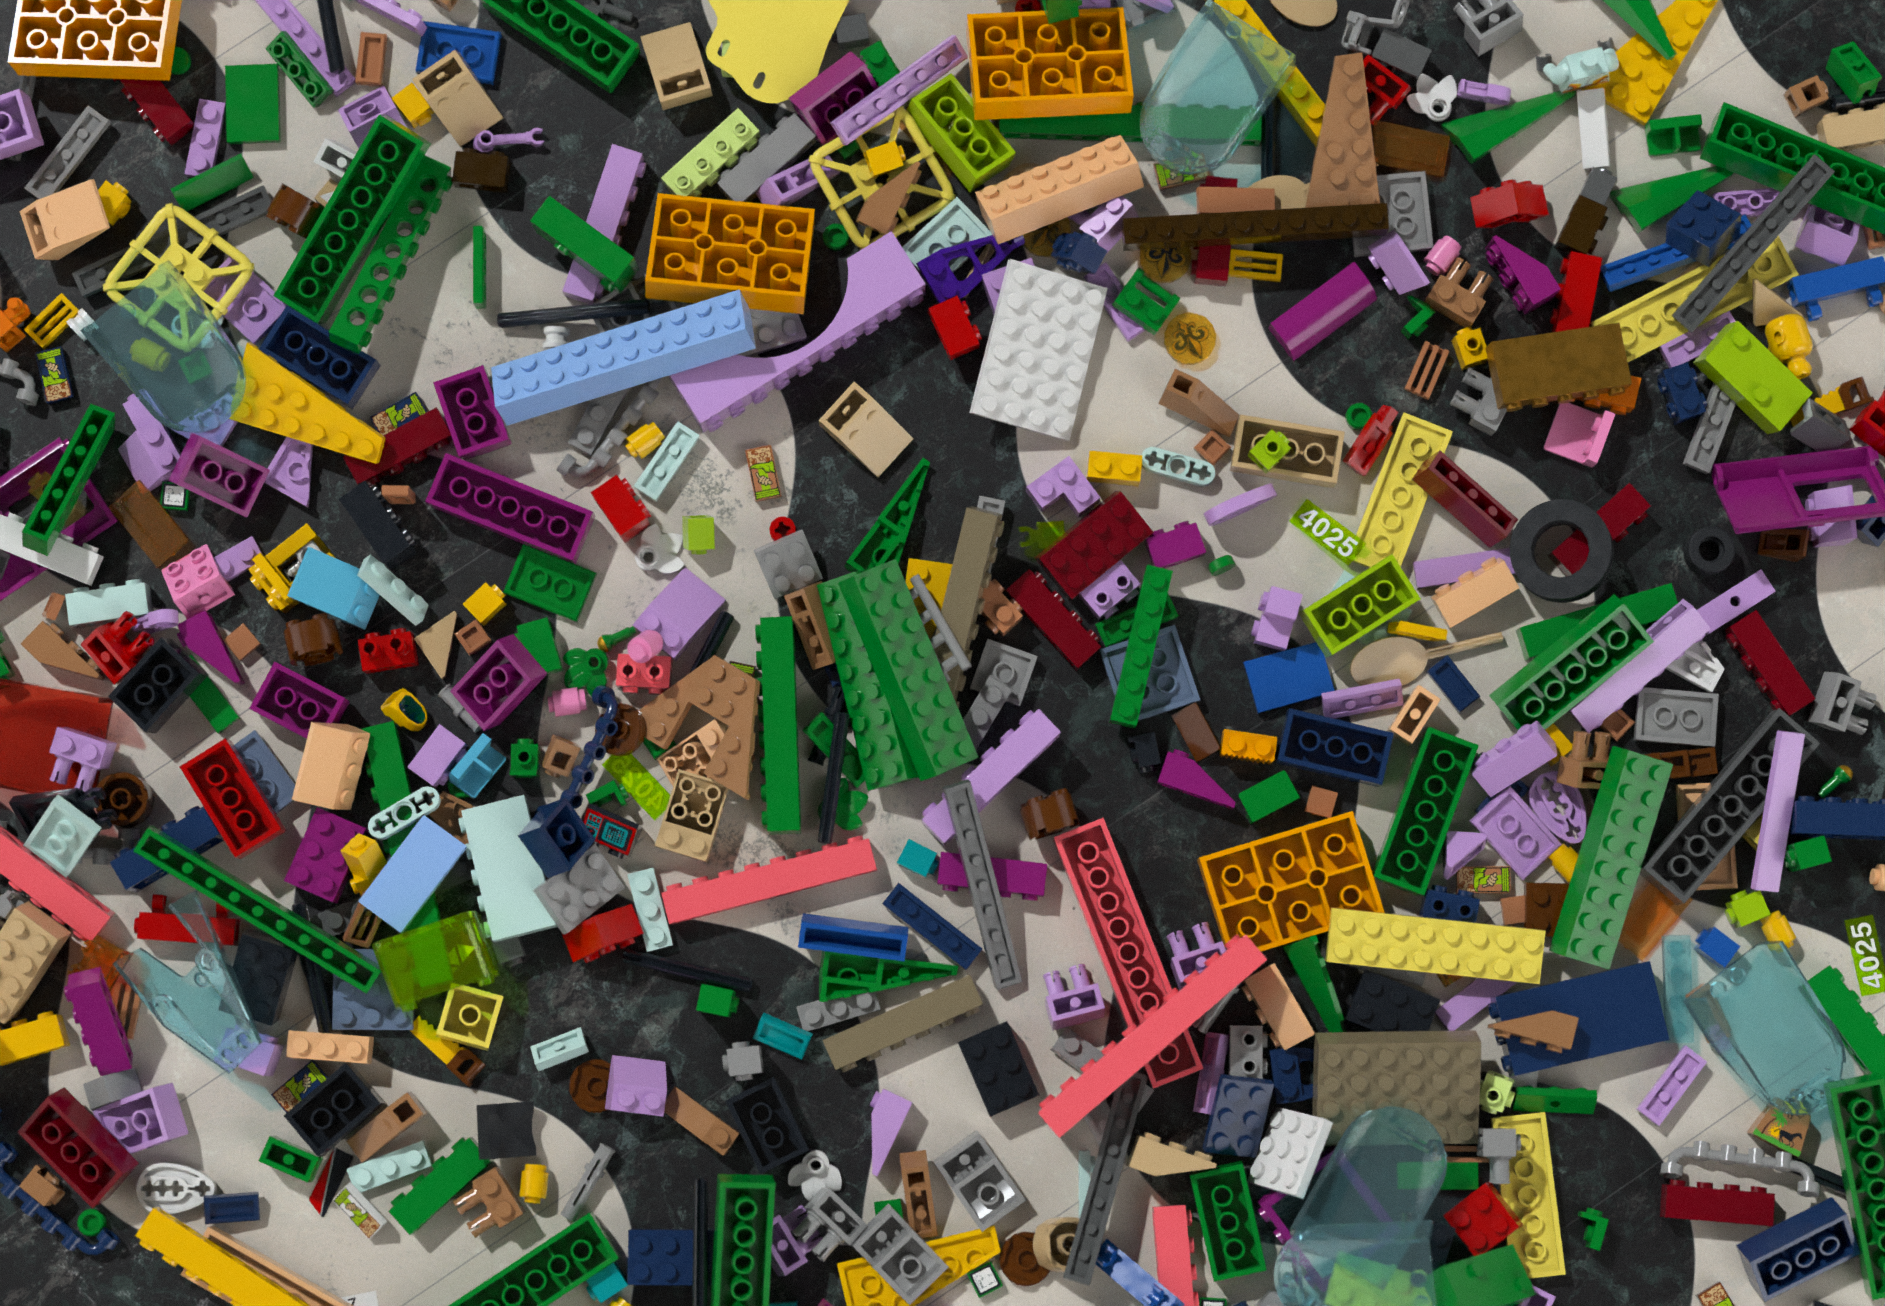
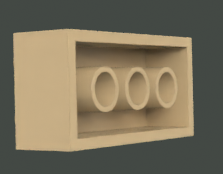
(1312, 456)
(26, 951)

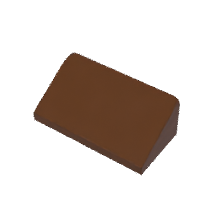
(1196, 732)

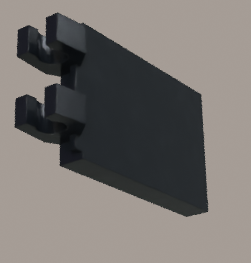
(31, 807)

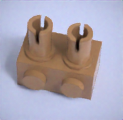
(1455, 301)
(1579, 769)
(498, 1197)

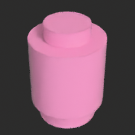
(1442, 256)
(645, 646)
(567, 701)

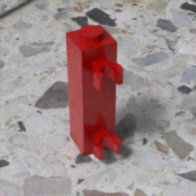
(168, 927)

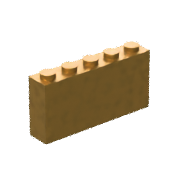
(1558, 367)

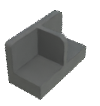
(1401, 53)
(1820, 428)

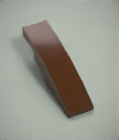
(1689, 762)

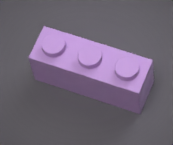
(1513, 758)

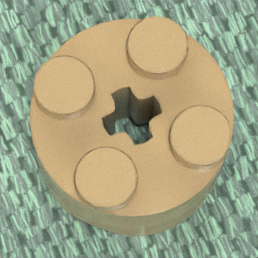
(1049, 1242)

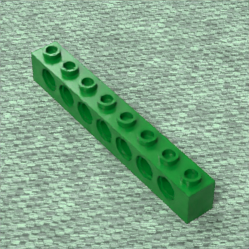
(357, 336)

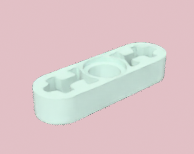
(1156, 468)
(390, 829)

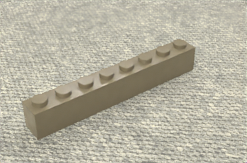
(966, 585)

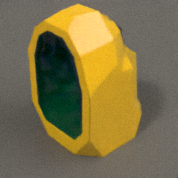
(405, 710)

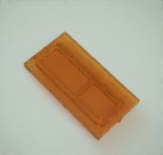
(1409, 148)
(148, 523)
(1648, 921)

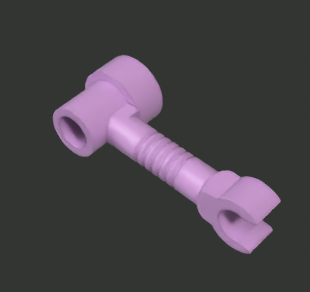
(519, 138)

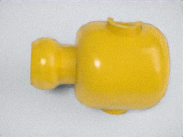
(1790, 343)

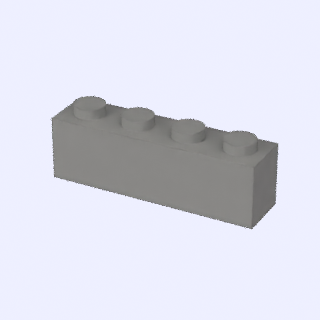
(769, 158)

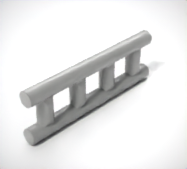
(945, 634)

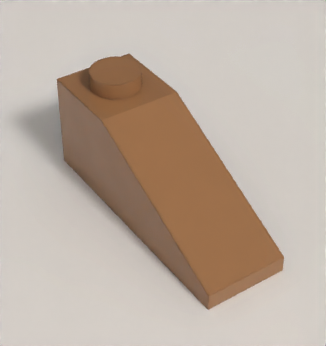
(811, 625)
(700, 1121)
(918, 1193)

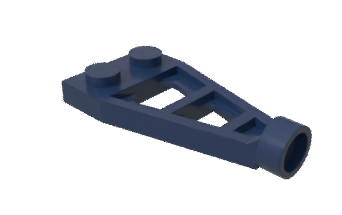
(1287, 1075)

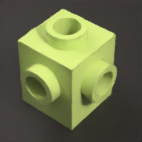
(1502, 1085)

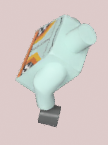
(1581, 68)

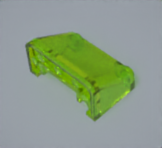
(436, 959)

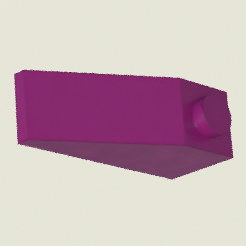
(205, 640)
(1189, 778)

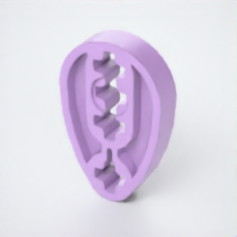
(1239, 504)
(1556, 823)

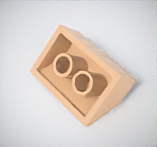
(331, 765)
(1277, 1007)

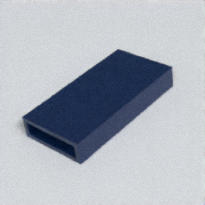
(1614, 1011)

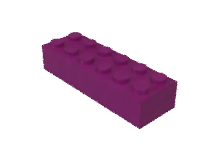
(510, 508)

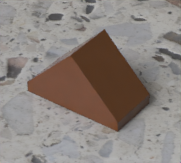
(1784, 544)

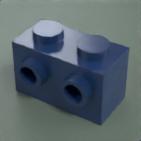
(1078, 252)
(1681, 393)
(1449, 904)

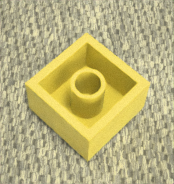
(469, 1016)

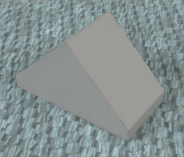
(112, 1088)

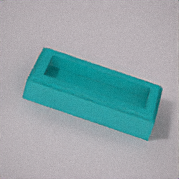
(782, 1036)

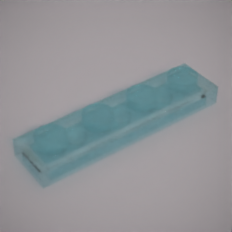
(1676, 984)

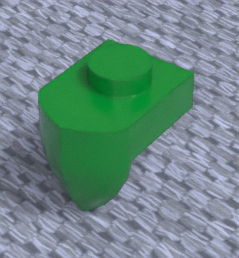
(1418, 323)

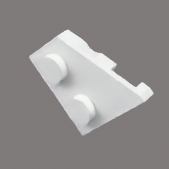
(1698, 666)

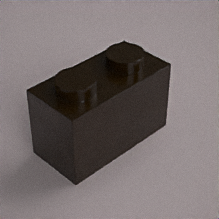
(481, 171)
(1581, 226)

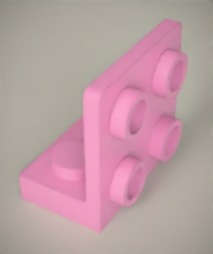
(1578, 434)
(196, 582)

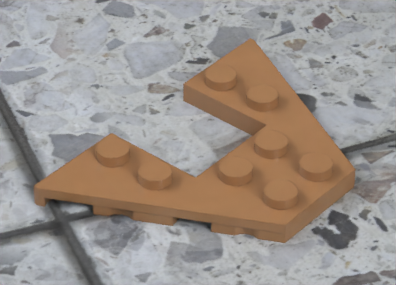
(724, 694)

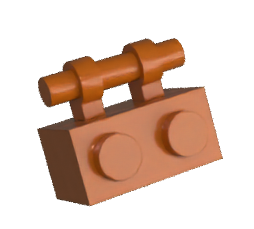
(9, 320)

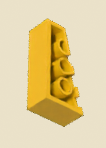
(936, 578)

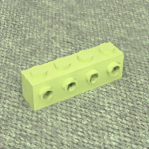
(712, 156)

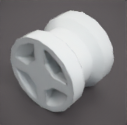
(79, 322)
(555, 336)

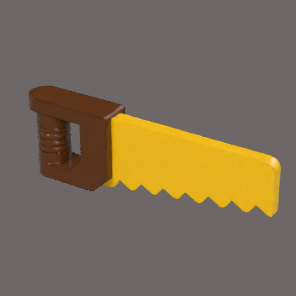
(1840, 399)
(448, 1051)

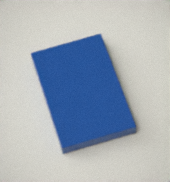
(475, 45)
(1288, 677)

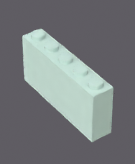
(504, 869)

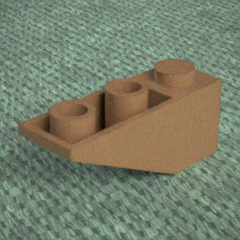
(881, 206)
(1196, 401)
(51, 649)
(1548, 1028)
(386, 1126)

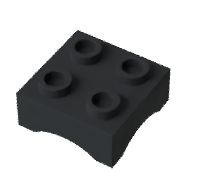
(505, 1130)

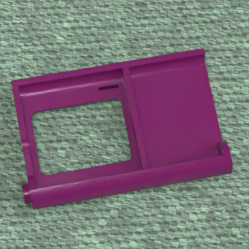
(15, 487)
(1763, 496)

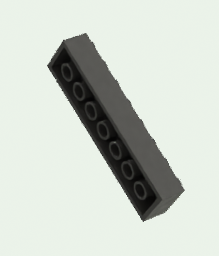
(1719, 813)

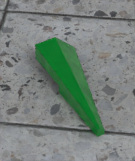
(1642, 18)
(1486, 130)
(1655, 199)
(890, 531)
(1312, 973)
(852, 975)

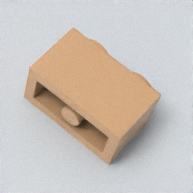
(1413, 715)

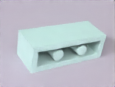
(107, 603)

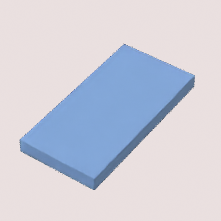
(412, 874)

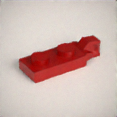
(1371, 441)

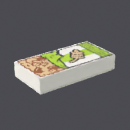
(359, 1210)

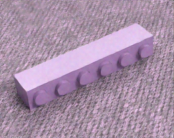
(607, 215)
(1671, 637)

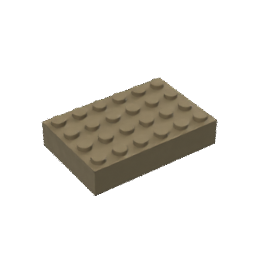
(1404, 1069)

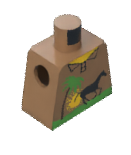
(1781, 1130)

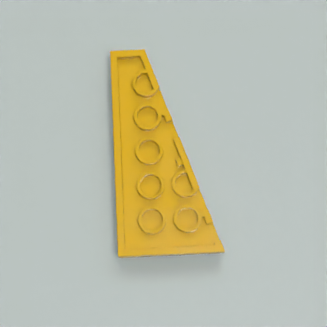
(1643, 71)
(296, 409)
(960, 1252)

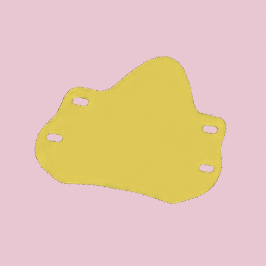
(773, 38)

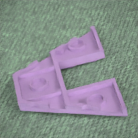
(289, 468)

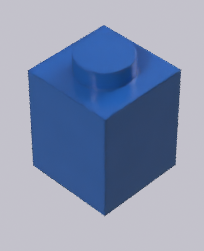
(1716, 946)

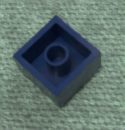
(1703, 228)
(556, 837)

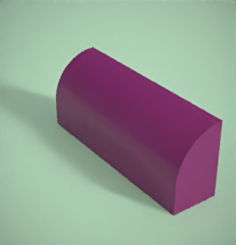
(1323, 311)

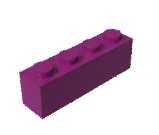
(1011, 876)
(99, 1021)

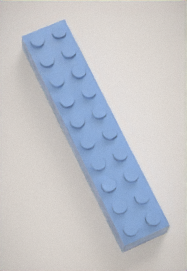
(623, 357)

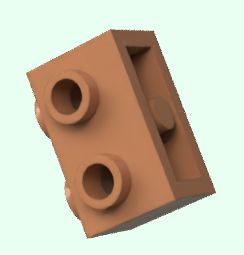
(998, 610)

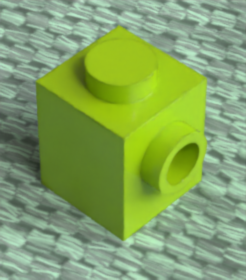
(1269, 450)
(698, 533)
(1746, 908)

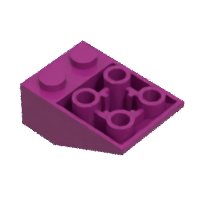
(1523, 275)

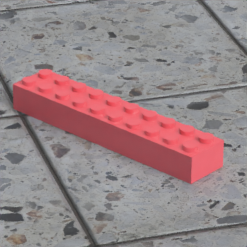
(1122, 940)
(1152, 1035)

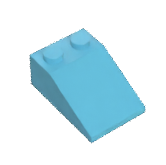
(333, 589)

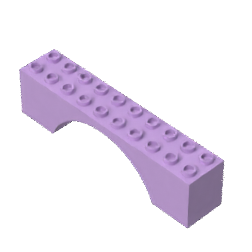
(877, 289)

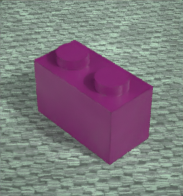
(1175, 546)

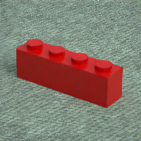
(1576, 292)

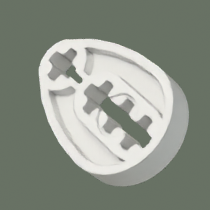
(170, 1173)

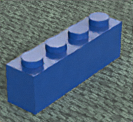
(853, 937)

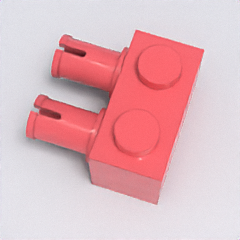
(652, 675)

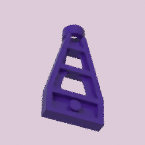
(940, 276)

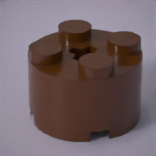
(294, 209)
(312, 640)
(138, 794)
(1049, 815)

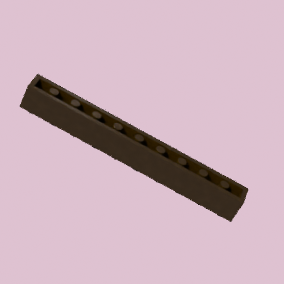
(1255, 227)

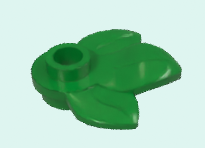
(582, 672)
(848, 807)

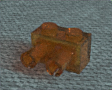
(101, 953)

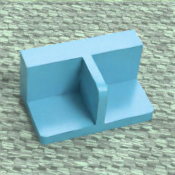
(477, 767)

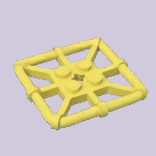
(866, 184)
(194, 270)

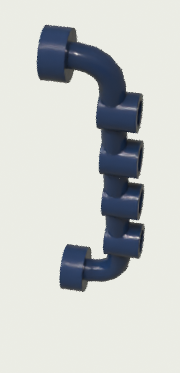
(593, 750)
(52, 1221)

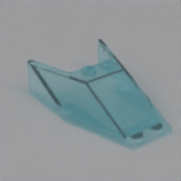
(204, 1005)

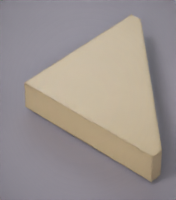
(1768, 305)
(437, 643)

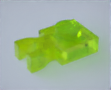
(1045, 533)

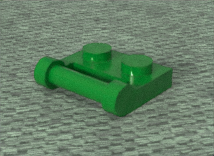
(1141, 307)

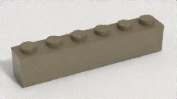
(903, 1022)

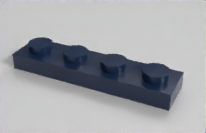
(932, 926)

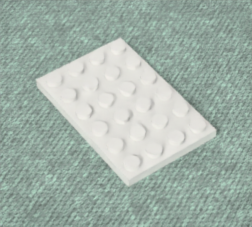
(1038, 350)

